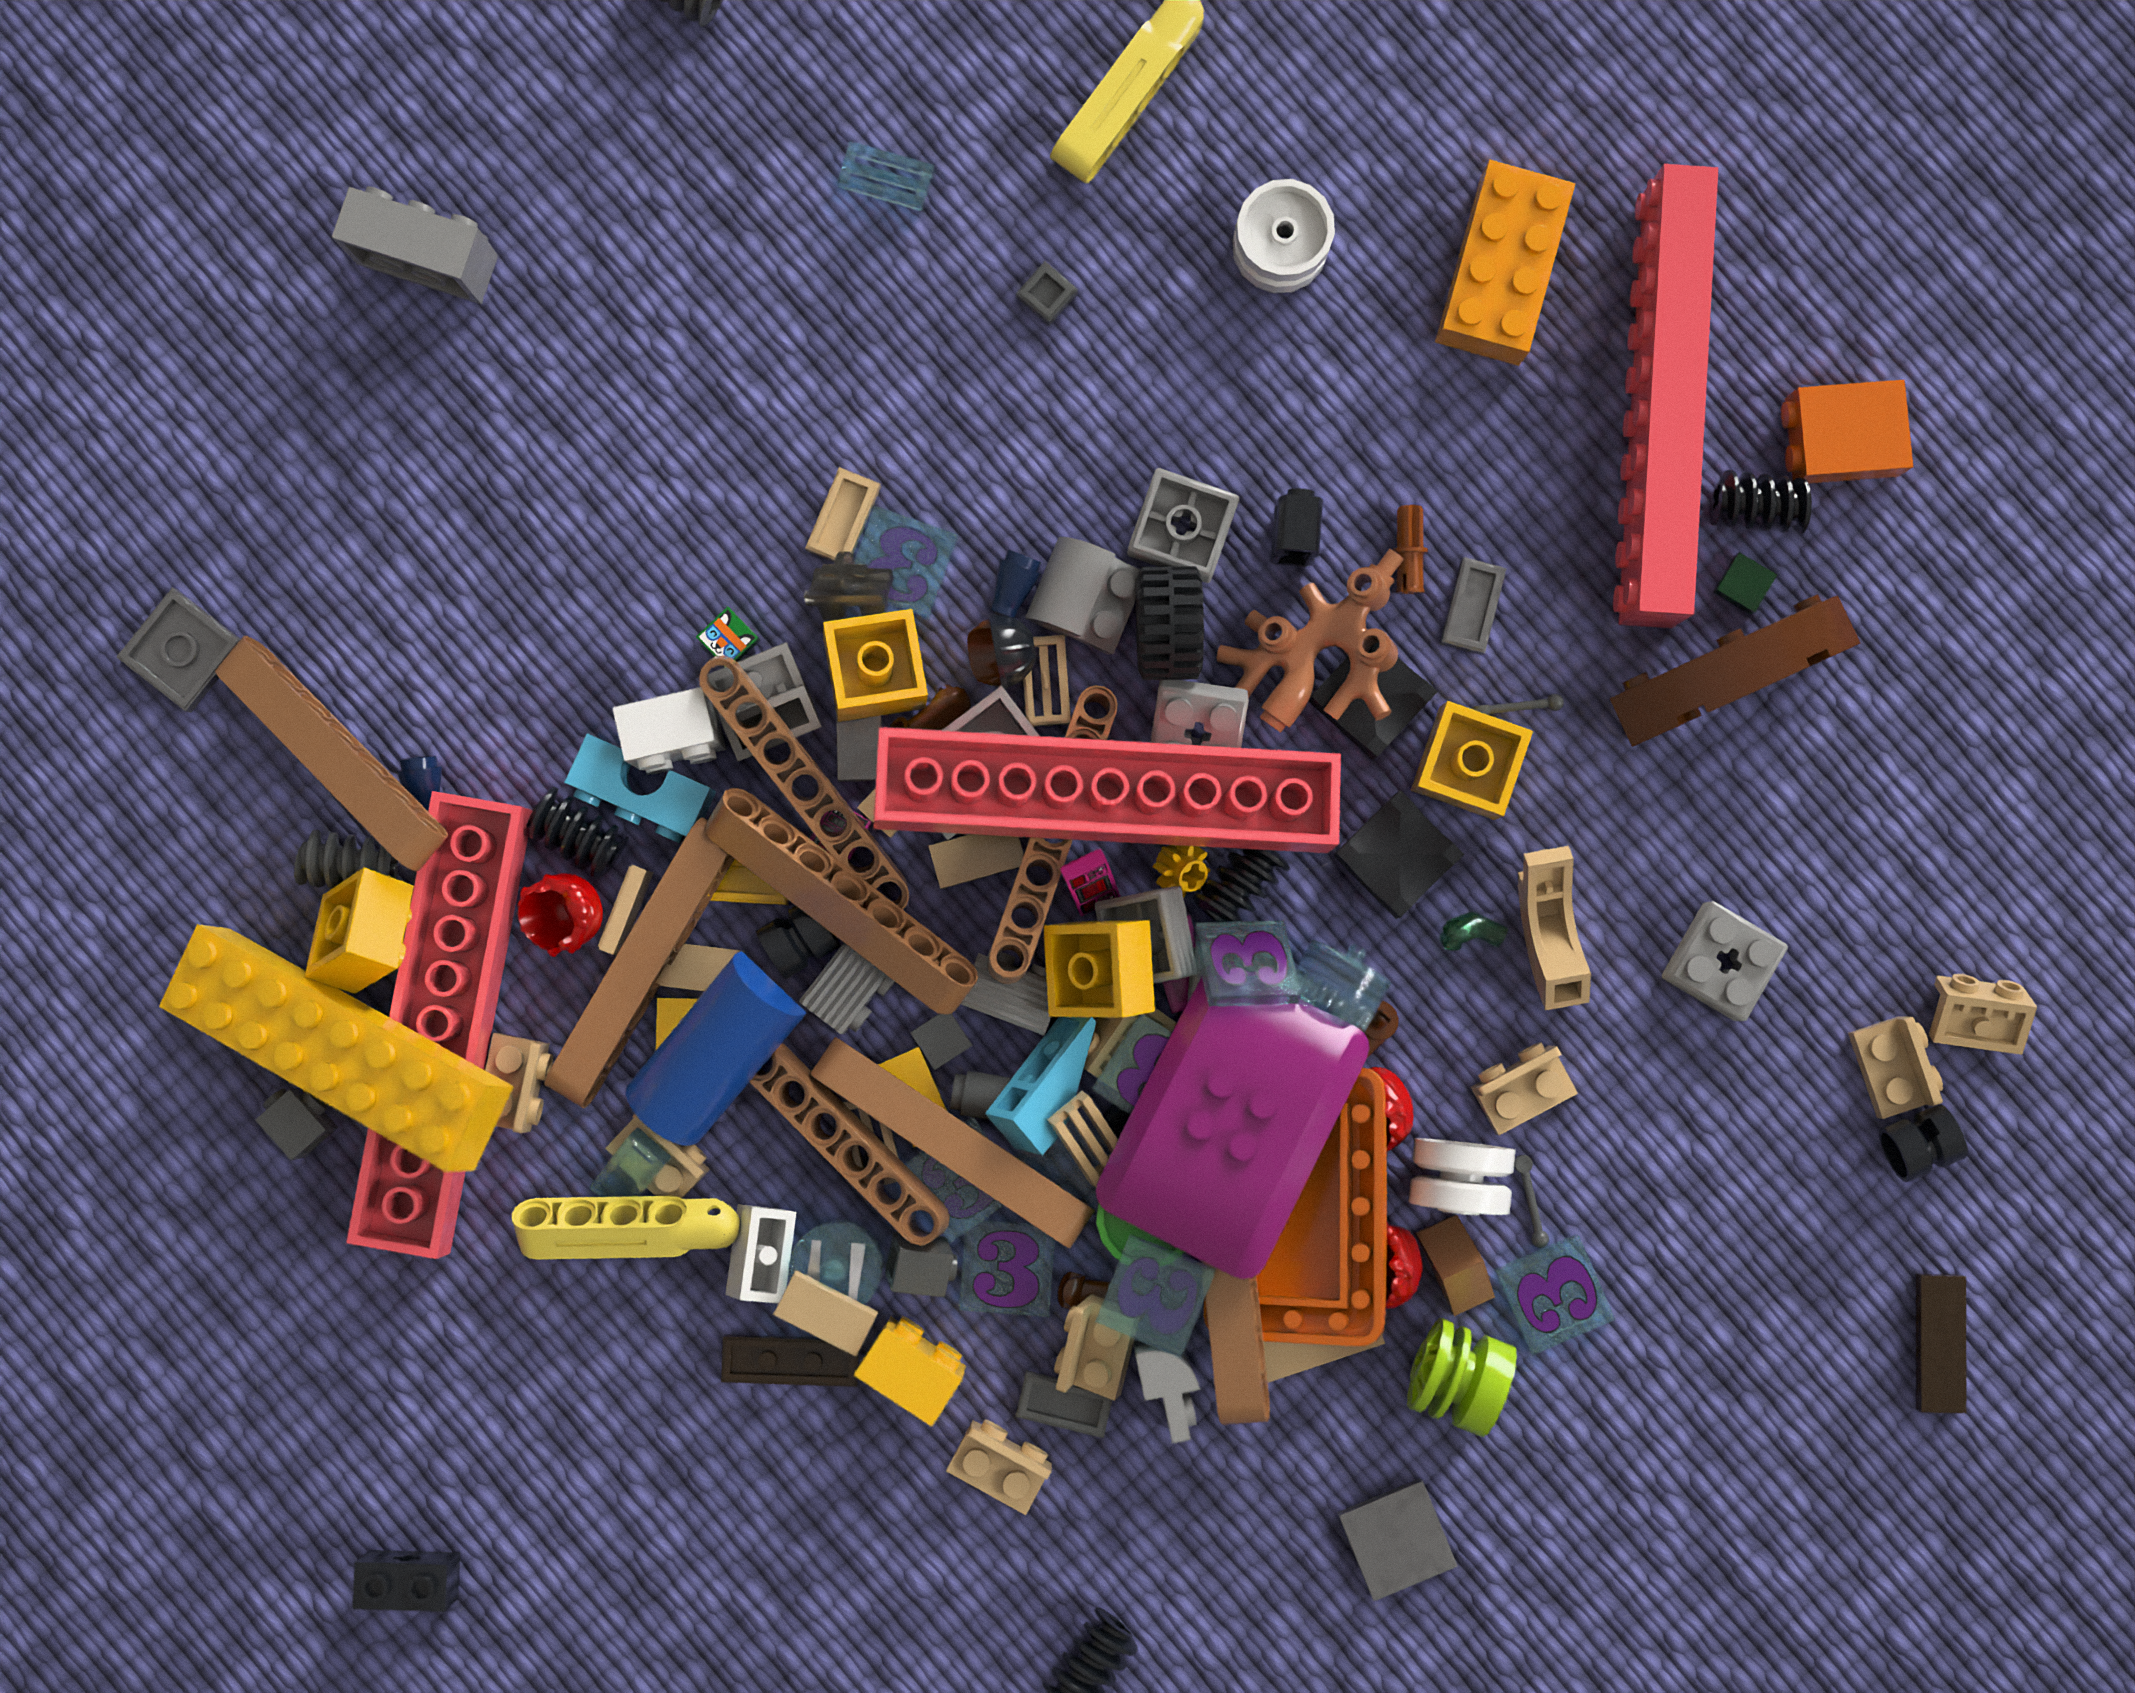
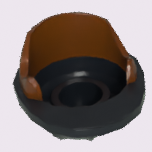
(1001, 651)

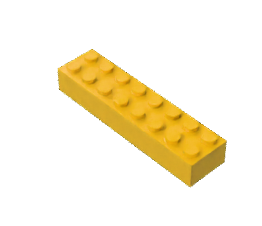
(336, 1048)

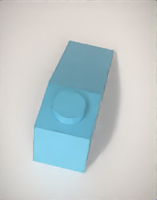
(1043, 1085)

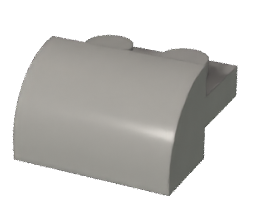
(1085, 594)
(782, 686)
(1171, 1379)

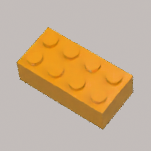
(1505, 262)

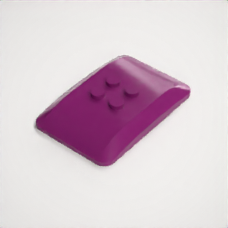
(1231, 1128)

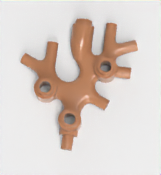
(1329, 625)

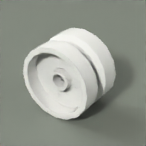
(1287, 210)
(1461, 1178)

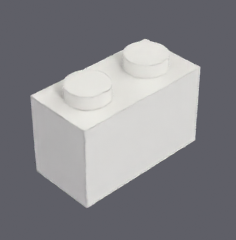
(761, 1254)

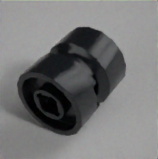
(794, 941)
(1926, 1141)

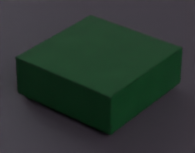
(1745, 583)

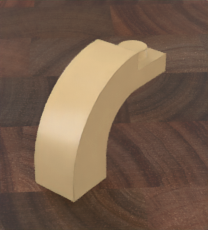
(1551, 930)

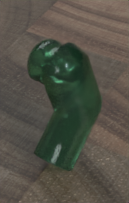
(1471, 926)

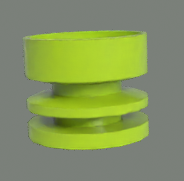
(1471, 1380)

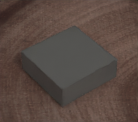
(1046, 293)
(941, 1039)

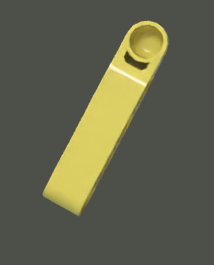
(1128, 88)
(621, 1226)

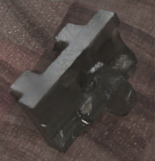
(847, 585)

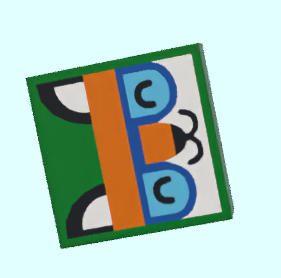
(728, 636)

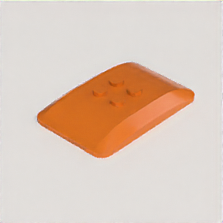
(1331, 1256)

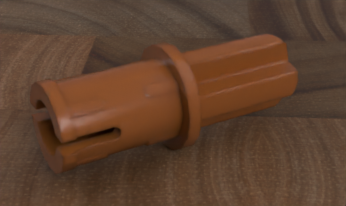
(1410, 549)

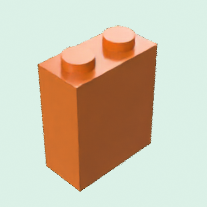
(1848, 431)

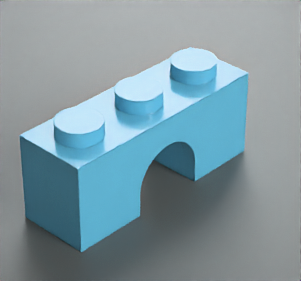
(603, 774)

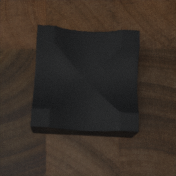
(1402, 690)
(1398, 854)

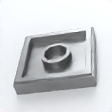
(179, 650)
(1397, 1539)

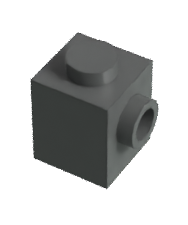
(296, 1122)
(920, 1268)

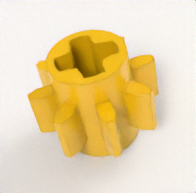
(1181, 867)

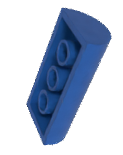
(713, 1052)

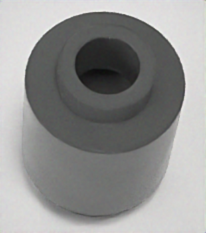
(976, 1093)

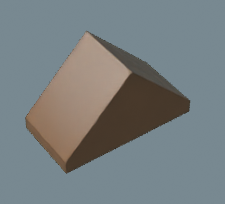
(1456, 1264)

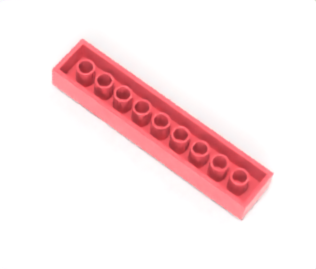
(1666, 397)
(1107, 790)
(450, 996)

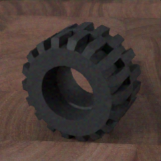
(1169, 623)

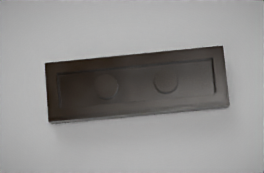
(1941, 1343)
(786, 1361)

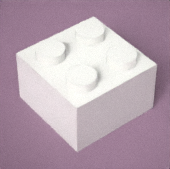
(669, 731)

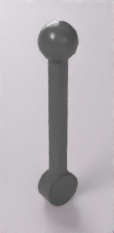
(1553, 702)
(1523, 1165)

